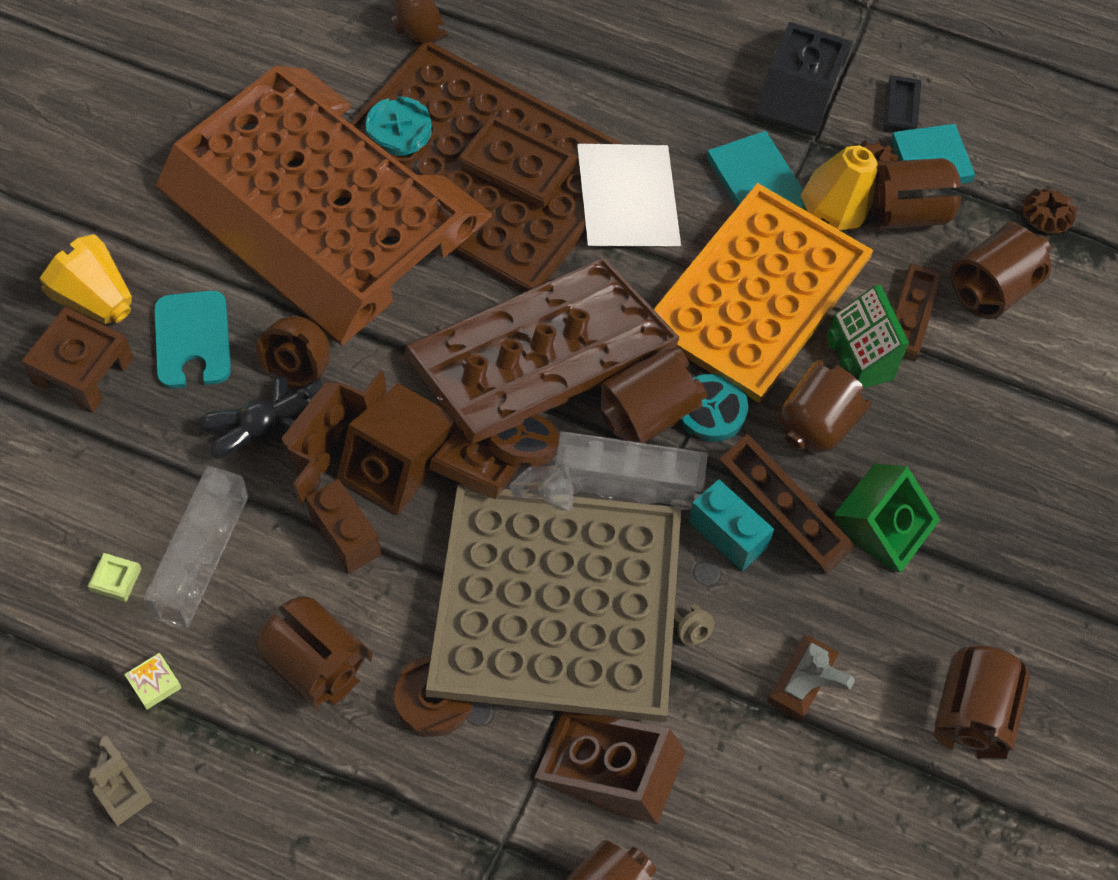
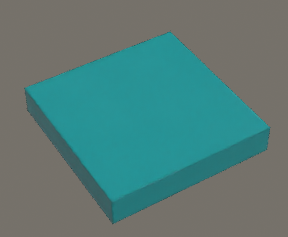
(934, 143)

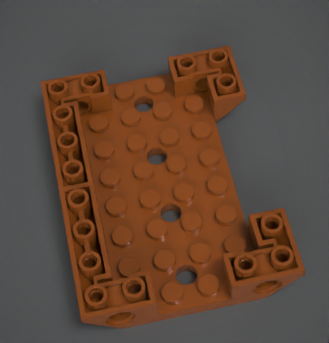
(285, 218)

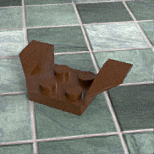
(324, 428)

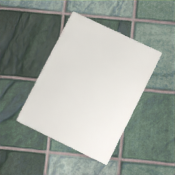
(628, 195)

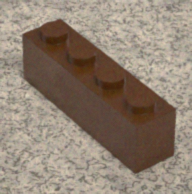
(787, 503)

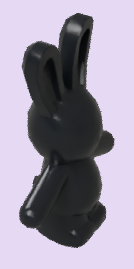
(258, 418)

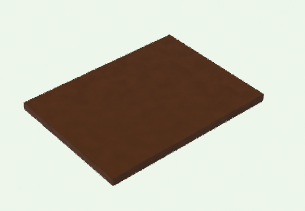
(520, 239)

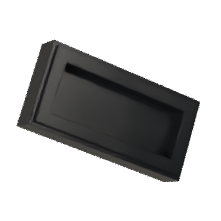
(902, 104)

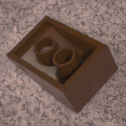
(613, 764)

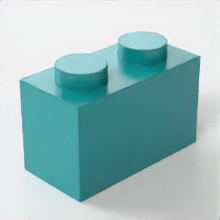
(730, 525)

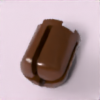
(917, 210)
(312, 651)
(982, 701)

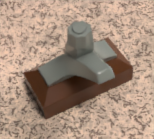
(804, 675)

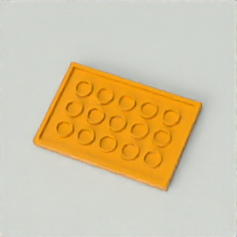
(760, 290)

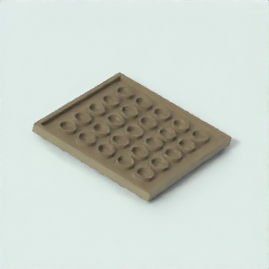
(558, 605)

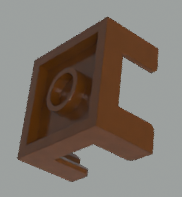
(76, 356)

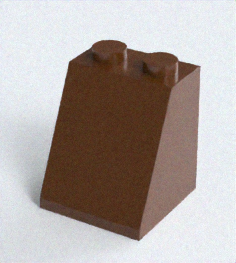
(392, 447)

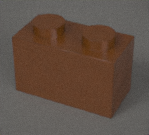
(343, 526)

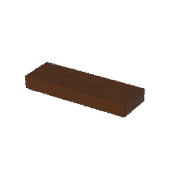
(916, 305)

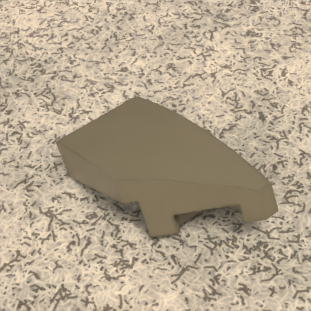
(117, 785)

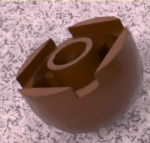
(418, 20)
(294, 350)

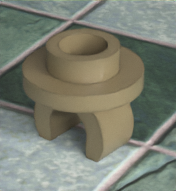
(695, 626)

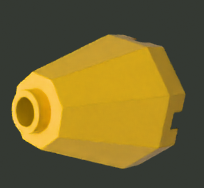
(842, 188)
(88, 281)

